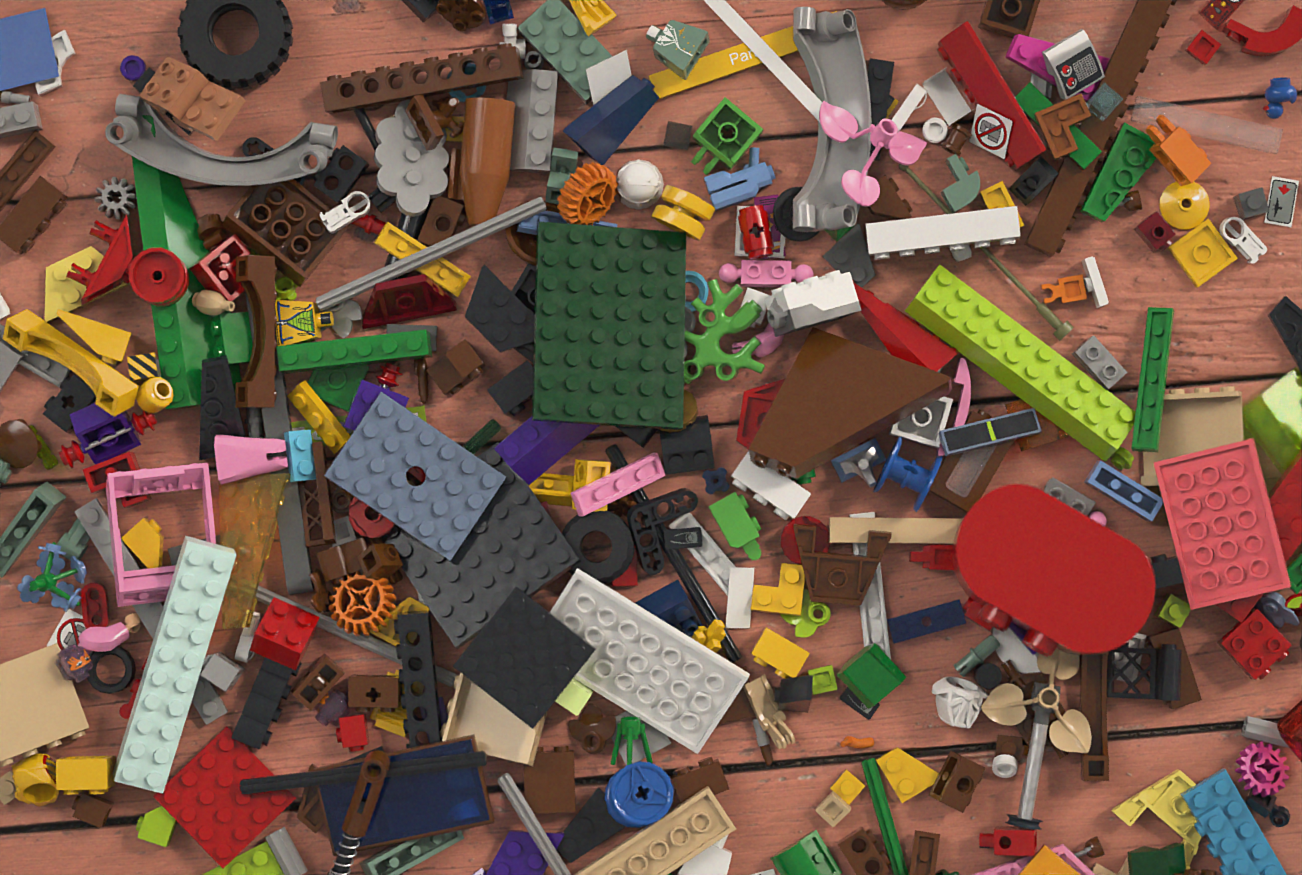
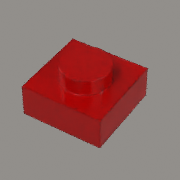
(1203, 47)

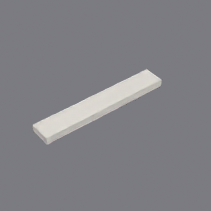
(873, 606)

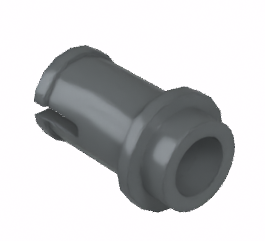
(533, 55)

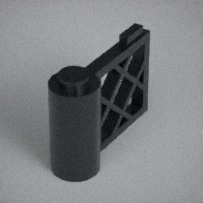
(1163, 668)

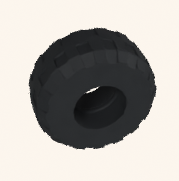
(620, 537)

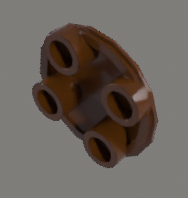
(18, 443)

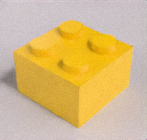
(85, 773)

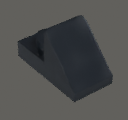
(1033, 180)

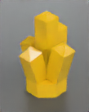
(712, 636)

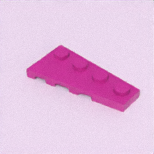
(1028, 54)

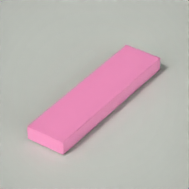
(617, 484)

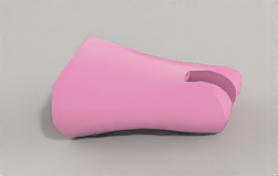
(247, 457)

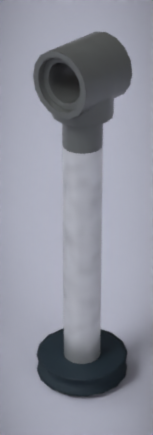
(1034, 762)

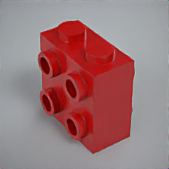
(1255, 645)

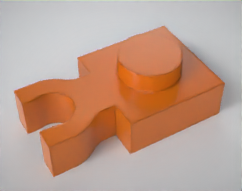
(1068, 290)

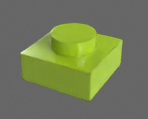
(823, 679)

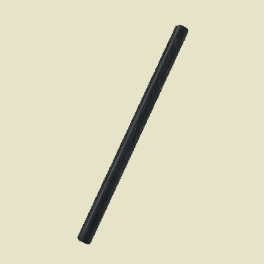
(680, 565)
(350, 774)

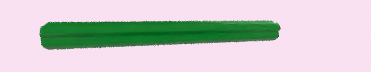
(884, 817)

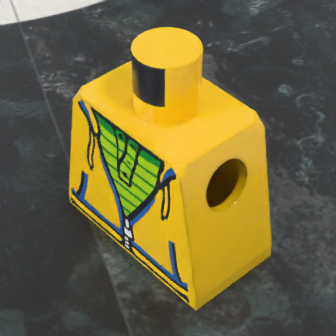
(300, 322)

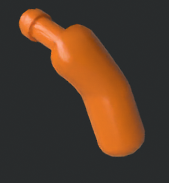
(857, 743)

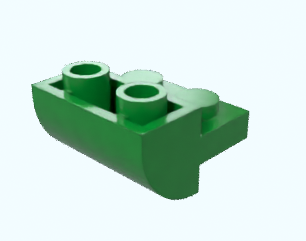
(806, 857)

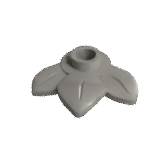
(344, 316)

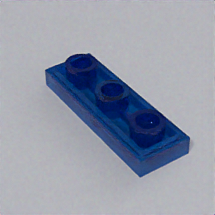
(941, 617)

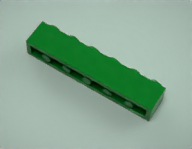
(354, 351)

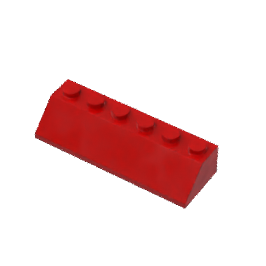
(987, 88)

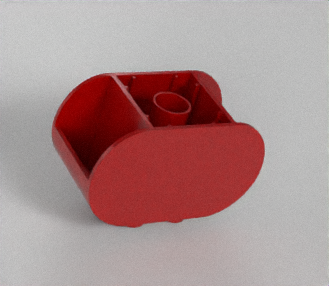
(1051, 572)

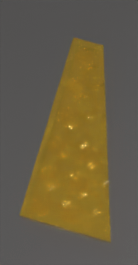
(248, 526)

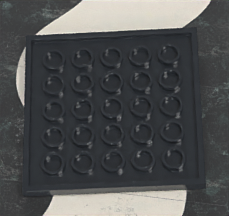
(505, 549)

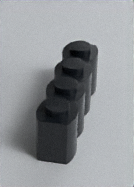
(264, 703)

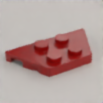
(754, 409)

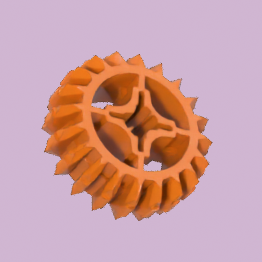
(587, 194)
(354, 610)

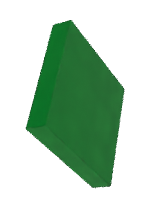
(338, 384)

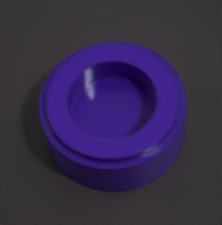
(132, 67)

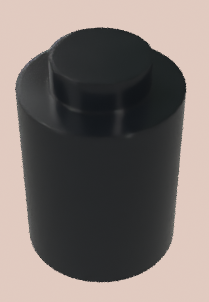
(987, 675)

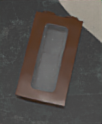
(966, 475)

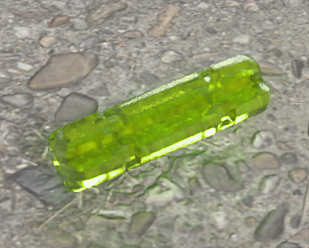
(49, 461)

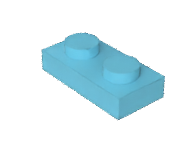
(300, 455)

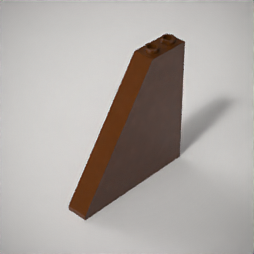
(838, 399)

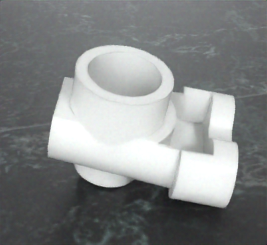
(510, 34)

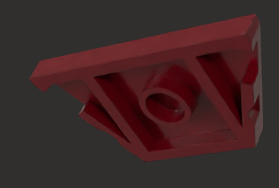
(405, 300)

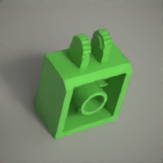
(727, 151)
(736, 524)

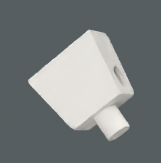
(711, 861)

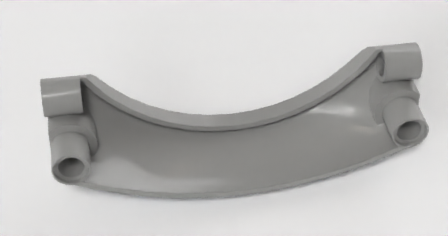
(839, 77)
(179, 157)

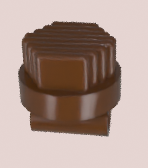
(211, 230)

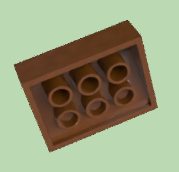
(286, 224)

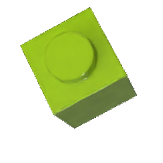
(1173, 610)

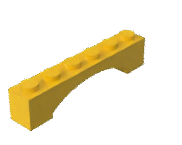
(31, 333)

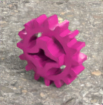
(1262, 769)

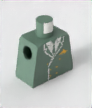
(678, 46)

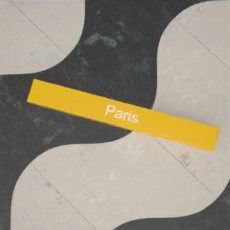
(722, 64)

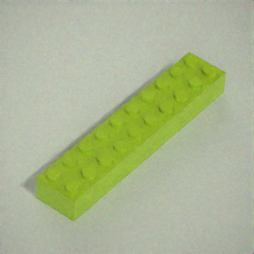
(1022, 363)

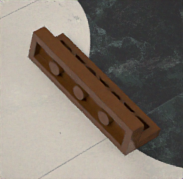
(324, 501)

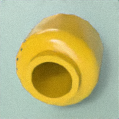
(154, 395)

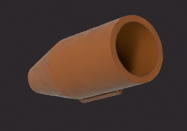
(483, 164)

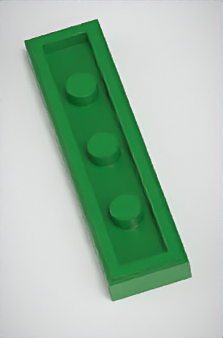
(1033, 101)

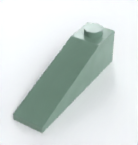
(28, 523)
(407, 854)

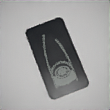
(683, 538)
(854, 702)

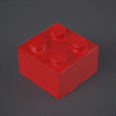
(284, 633)

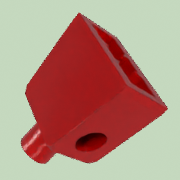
(1022, 841)

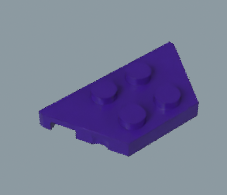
(521, 855)

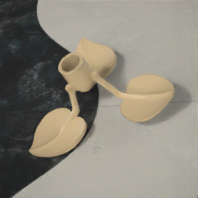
(1007, 707)

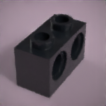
(346, 178)

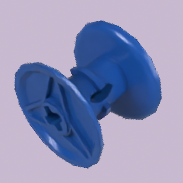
(908, 474)
(655, 791)

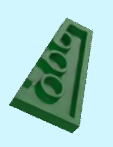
(1120, 172)

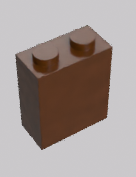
(551, 781)

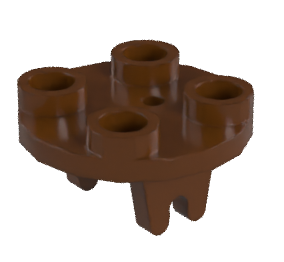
(462, 13)

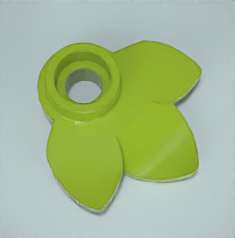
(807, 623)

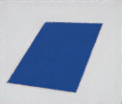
(26, 50)

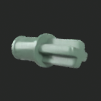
(977, 655)

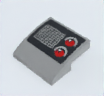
(1073, 64)

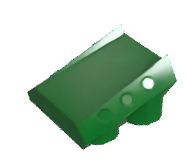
(871, 675)

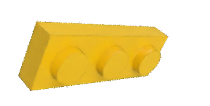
(319, 416)

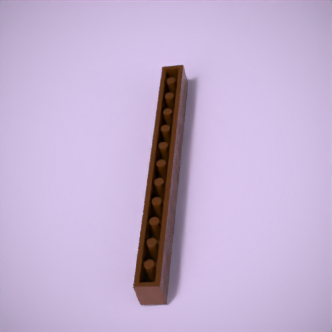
(1120, 75)

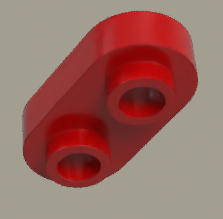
(95, 607)

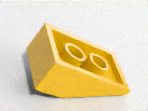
(103, 339)

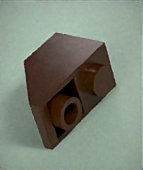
(889, 202)

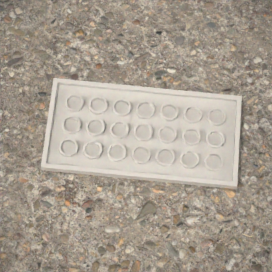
(648, 663)

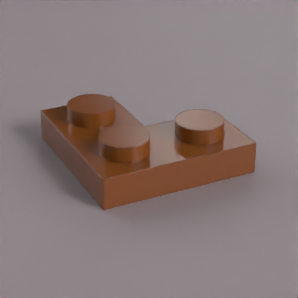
(1056, 122)

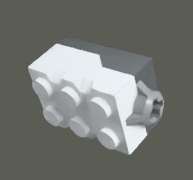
(811, 302)

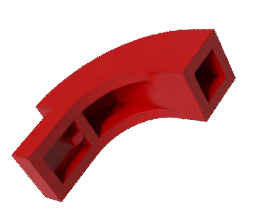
(1270, 42)

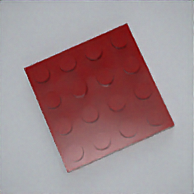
(209, 799)

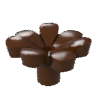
(621, 506)

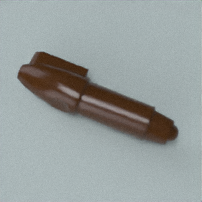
(420, 368)

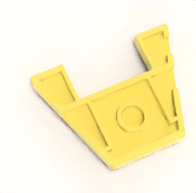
(1167, 803)

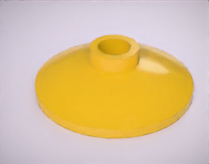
(1176, 214)

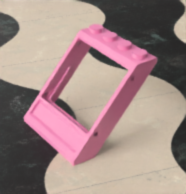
(152, 584)

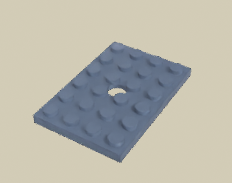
(375, 469)

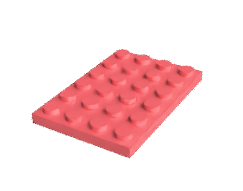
(1222, 524)

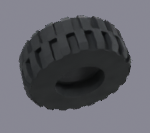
(243, 69)

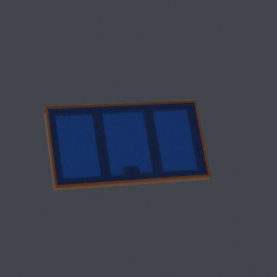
(414, 803)

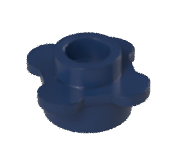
(709, 476)

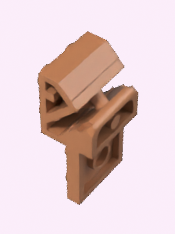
(191, 99)

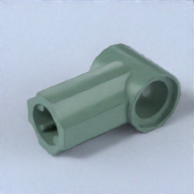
(74, 541)

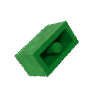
(232, 337)

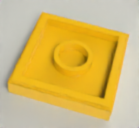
(1202, 253)

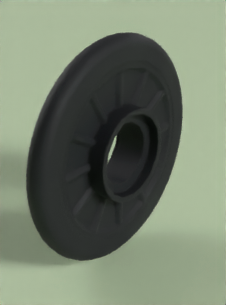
(784, 216)

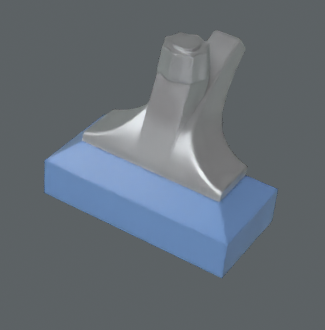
(859, 462)

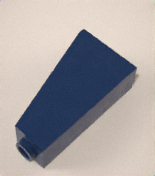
(612, 119)

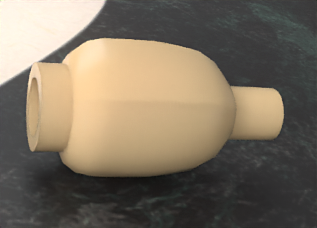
(211, 302)

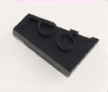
(588, 828)

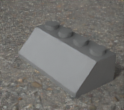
(533, 120)

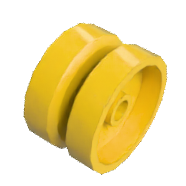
(685, 208)

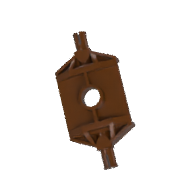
(1025, 682)

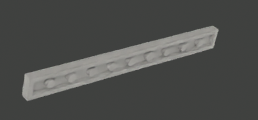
(97, 526)

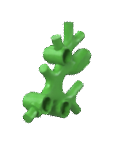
(707, 344)

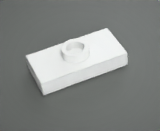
(1094, 282)

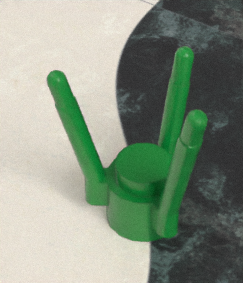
(630, 729)

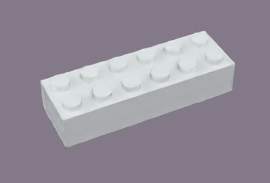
(943, 231)

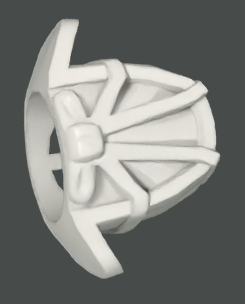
(958, 705)

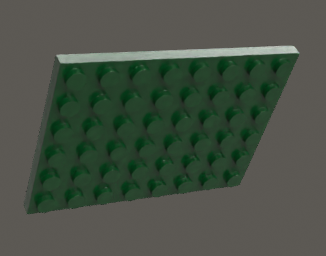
(609, 326)

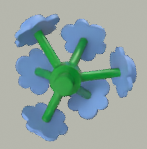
(50, 563)

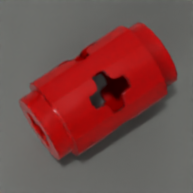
(756, 217)

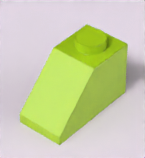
(156, 827)

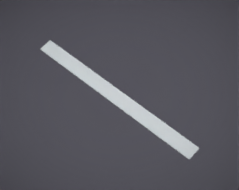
(766, 55)

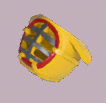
(35, 780)

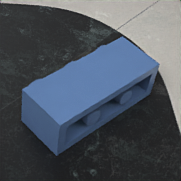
(1124, 491)

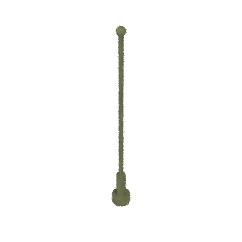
(1062, 329)

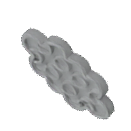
(407, 166)

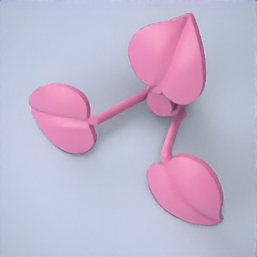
(902, 148)

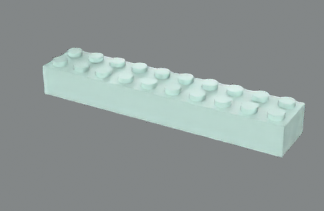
(174, 664)

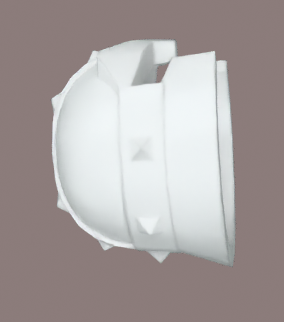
(639, 184)

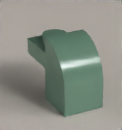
(562, 164)
(966, 187)

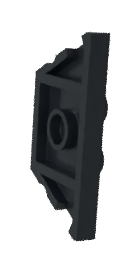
(499, 314)

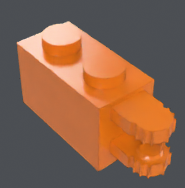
(1177, 151)

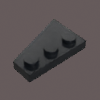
(1288, 323)

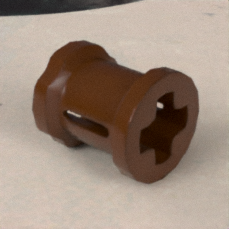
(956, 140)

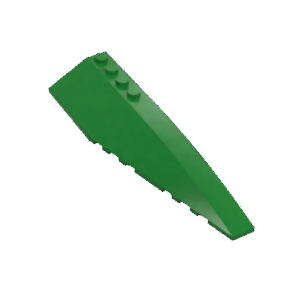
(180, 328)

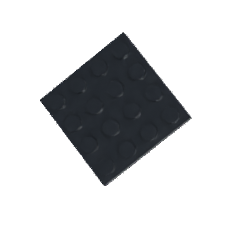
(524, 657)

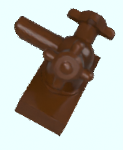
(430, 123)

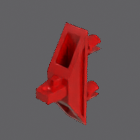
(113, 267)

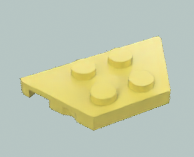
(64, 292)

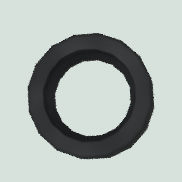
(126, 680)

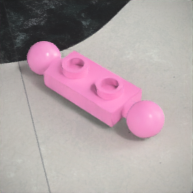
(764, 273)

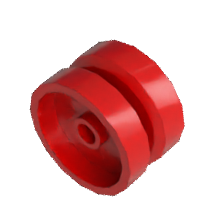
(144, 276)

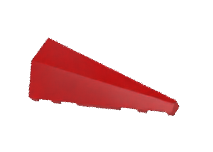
(902, 334)

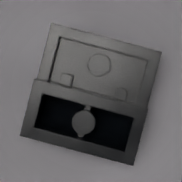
(688, 448)

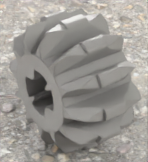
(120, 189)

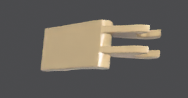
(766, 710)

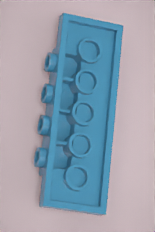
(1230, 828)

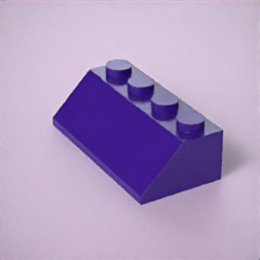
(540, 445)

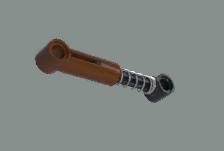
(360, 810)

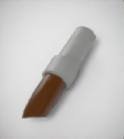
(9, 97)
(763, 742)

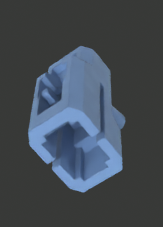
(753, 174)

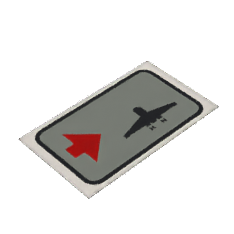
(1281, 201)

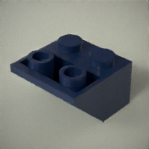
(672, 607)

